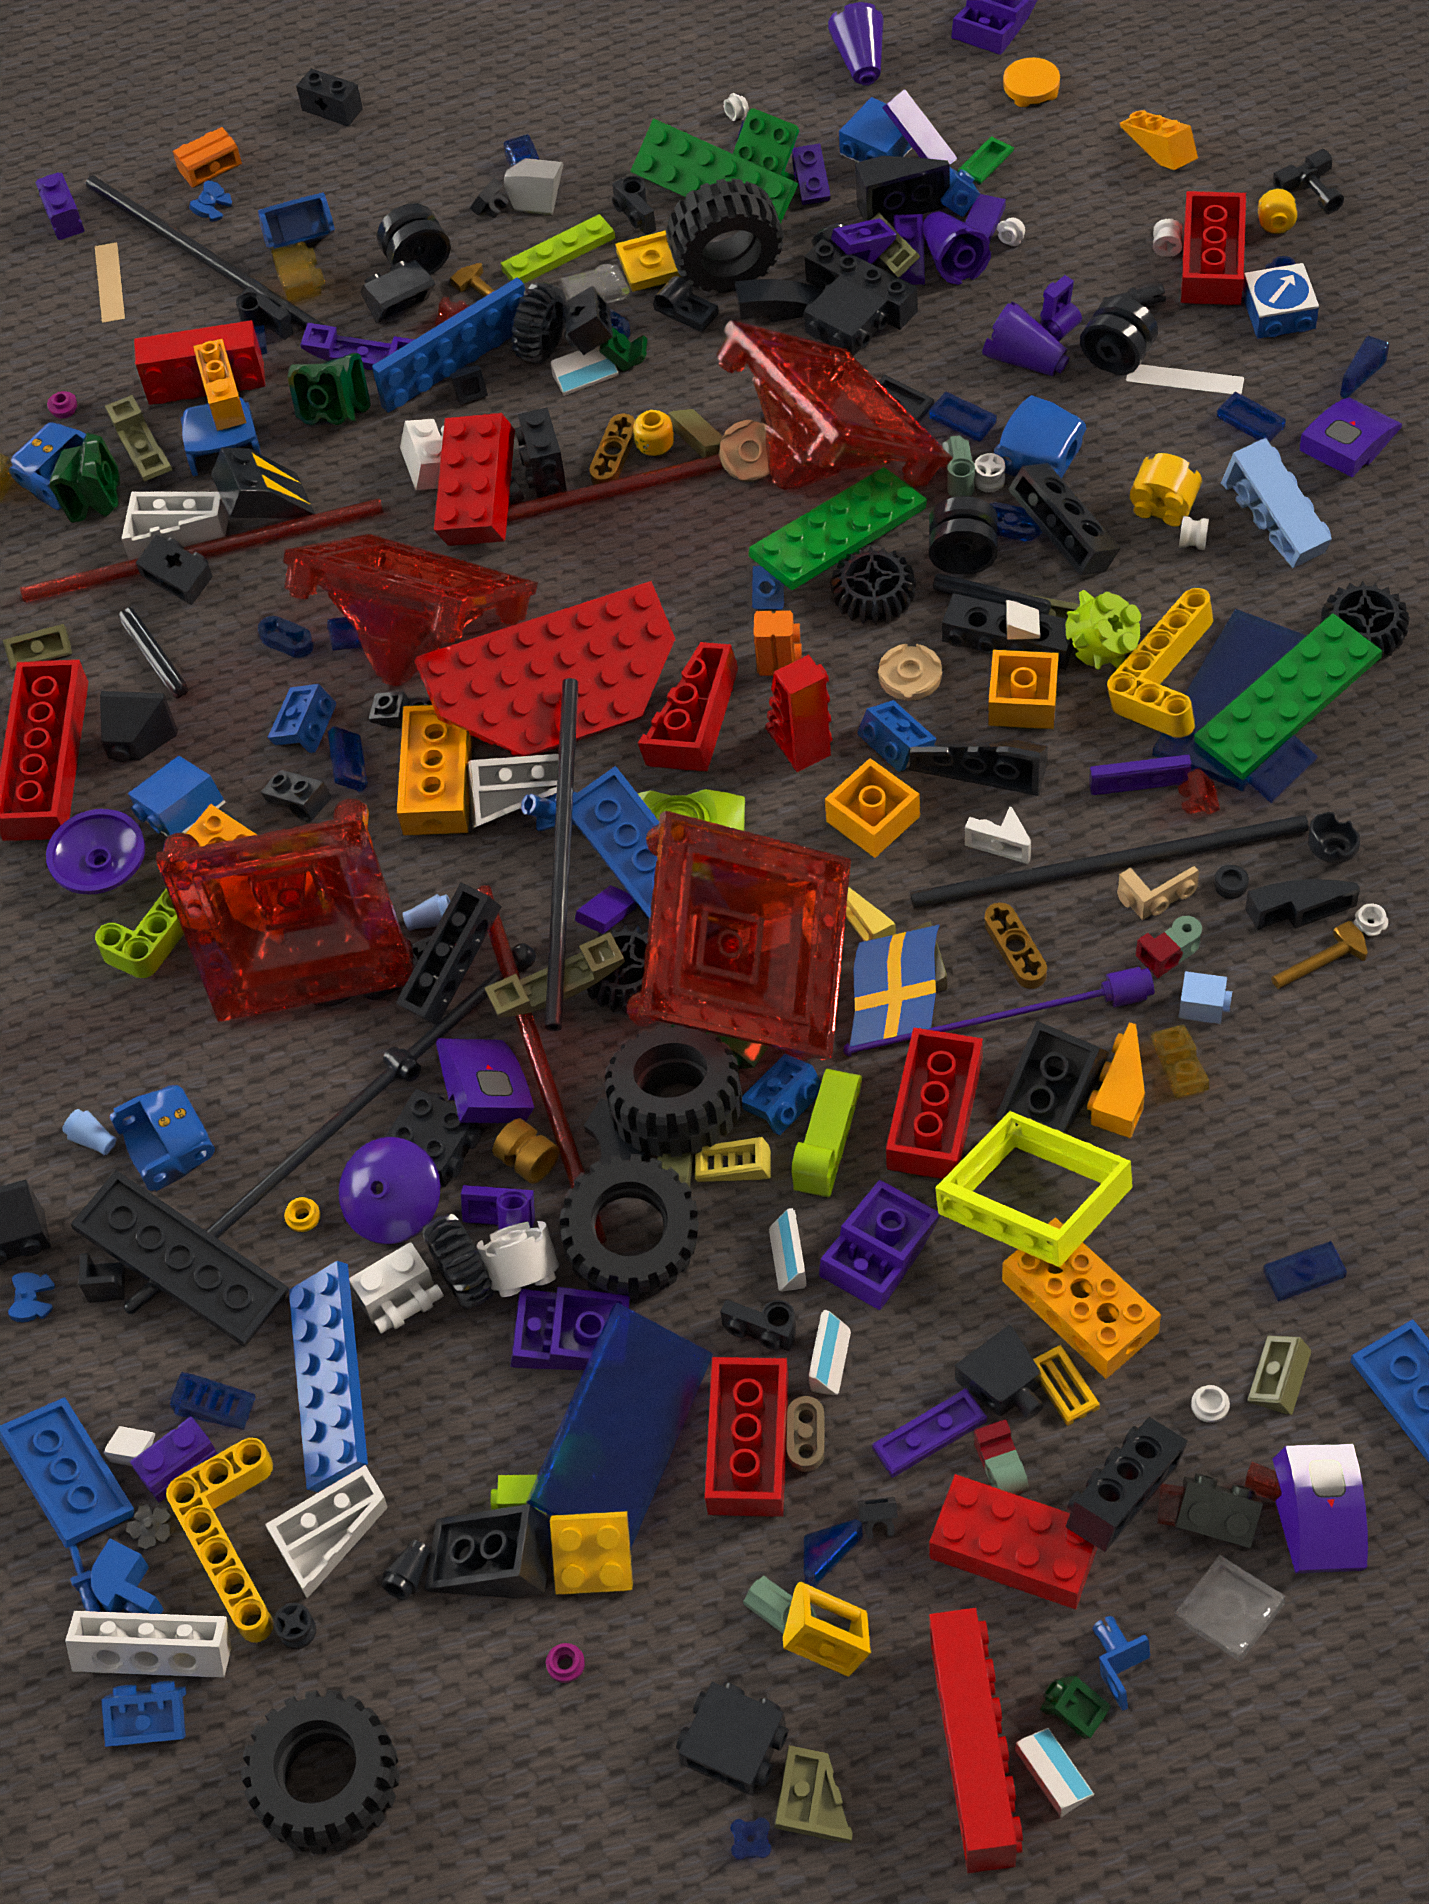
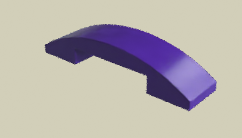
(326, 344)

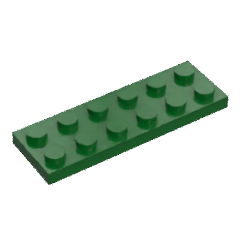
(687, 162)
(837, 528)
(1287, 696)

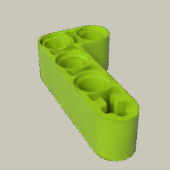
(142, 941)
(820, 1155)

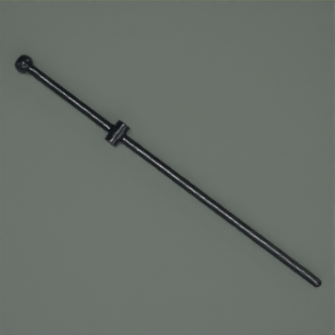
(400, 1065)

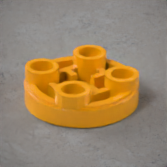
(1031, 81)

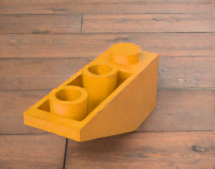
(1163, 139)
(219, 384)
(1122, 1093)

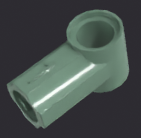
(961, 468)
(770, 1603)

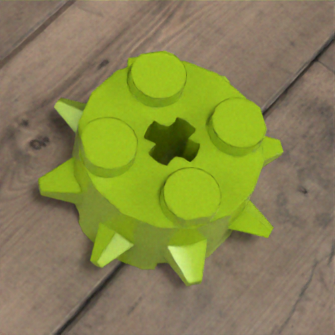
(1103, 629)

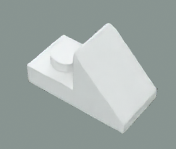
(1005, 840)

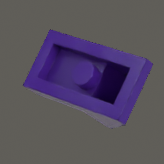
(864, 239)

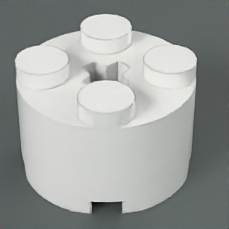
(519, 1257)

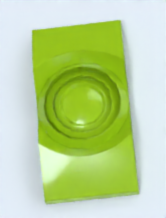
(706, 805)

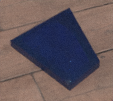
(827, 1548)

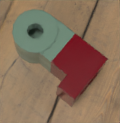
(1171, 946)
(1000, 1458)

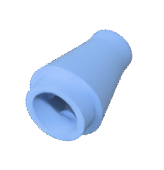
(427, 913)
(87, 1131)

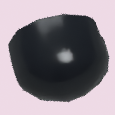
(1332, 839)

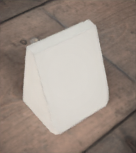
(1022, 621)
(127, 1444)

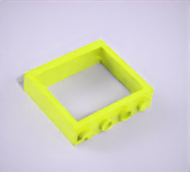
(1017, 1229)

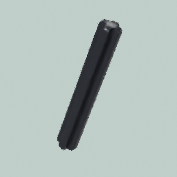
(955, 585)
(153, 652)

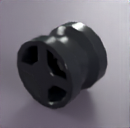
(293, 1617)

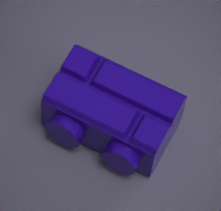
(59, 206)
(172, 1457)

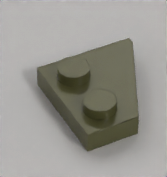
(809, 1798)

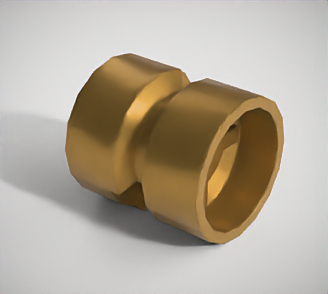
(528, 1154)

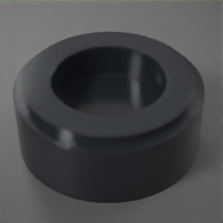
(1231, 881)

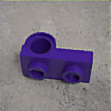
(810, 174)
(1058, 313)
(497, 1206)

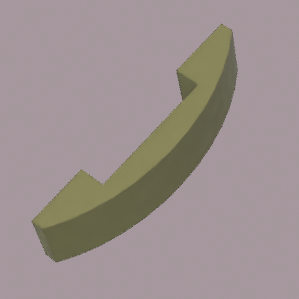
(899, 254)
(137, 438)
(583, 970)

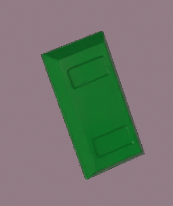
(987, 159)

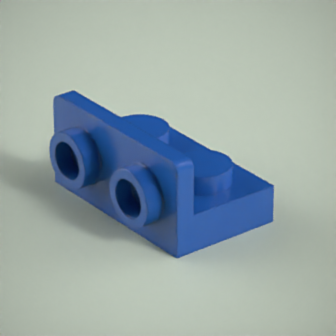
(303, 717)
(893, 733)
(783, 1093)
(144, 1715)

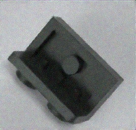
(1218, 1510)

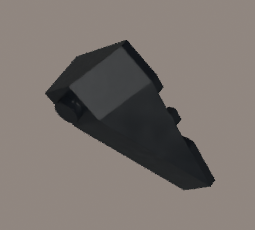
(996, 764)

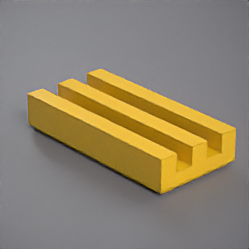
(1080, 1411)

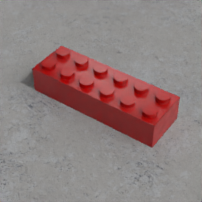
(41, 748)
(973, 1745)

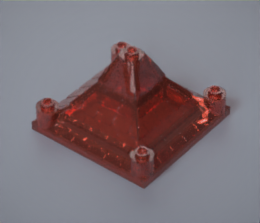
(825, 410)
(403, 596)
(287, 915)
(743, 937)

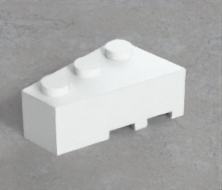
(178, 515)
(502, 783)
(327, 1526)

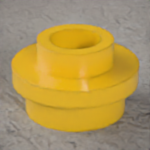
(299, 1206)

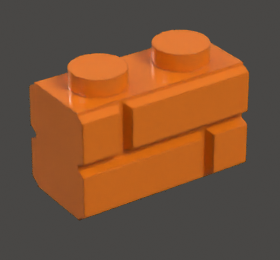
(207, 157)
(775, 641)

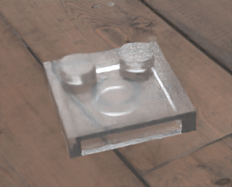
(606, 279)
(1230, 1608)

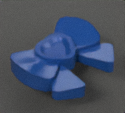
(204, 205)
(26, 1304)

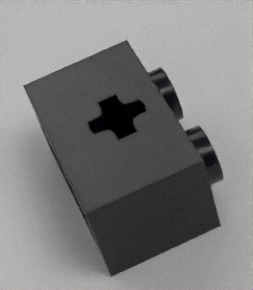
(329, 97)
(587, 320)
(174, 568)

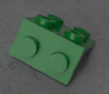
(767, 141)

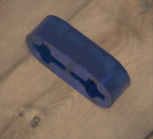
(287, 634)

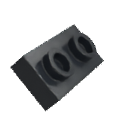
(632, 201)
(680, 304)
(262, 311)
(299, 793)
(744, 1321)

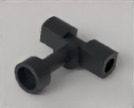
(1308, 177)

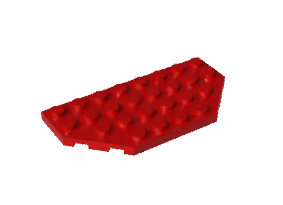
(511, 679)

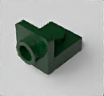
(623, 352)
(1075, 1705)

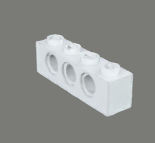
(148, 1644)

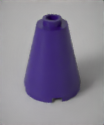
(859, 40)
(956, 247)
(1024, 343)

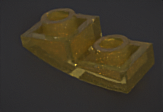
(1180, 1061)

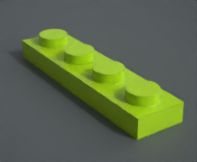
(558, 250)

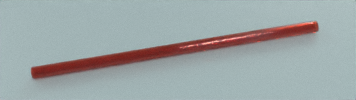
(614, 487)
(207, 548)
(540, 1064)

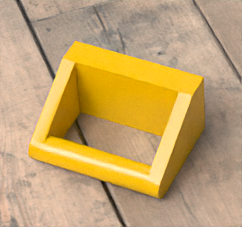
(822, 1641)

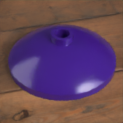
(93, 839)
(408, 1193)

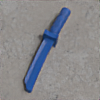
(83, 1582)

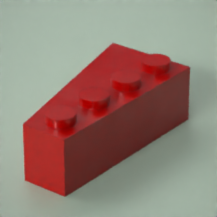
(800, 713)
(692, 717)

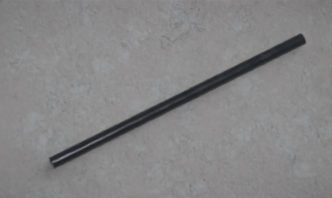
(194, 248)
(561, 856)
(1109, 861)

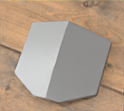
(533, 185)

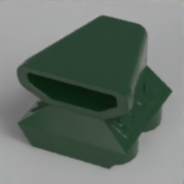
(329, 390)
(85, 479)

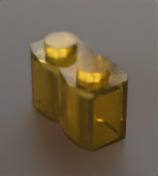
(297, 271)

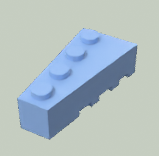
(1276, 502)

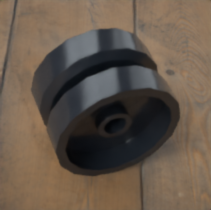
(414, 234)
(1119, 335)
(963, 535)

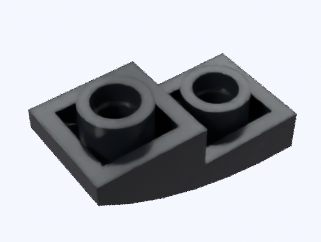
(388, 708)

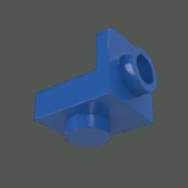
(961, 192)

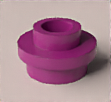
(62, 404)
(559, 1653)

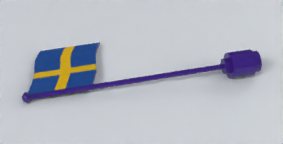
(899, 990)

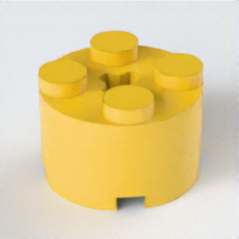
(1165, 488)

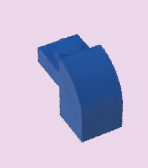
(116, 1581)

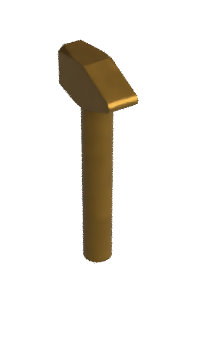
(468, 277)
(1350, 941)

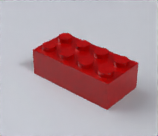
(1213, 248)
(171, 369)
(474, 479)
(934, 1103)
(747, 1437)
(1011, 1542)

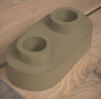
(805, 1435)

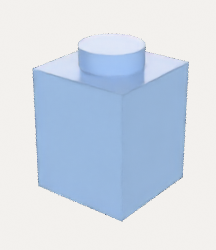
(1204, 997)

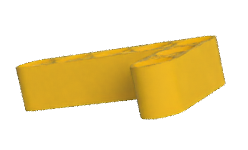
(1136, 683)
(214, 1540)

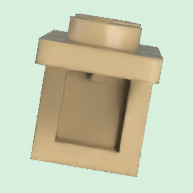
(1144, 902)

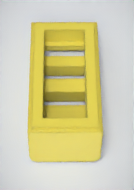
(867, 919)
(748, 1171)

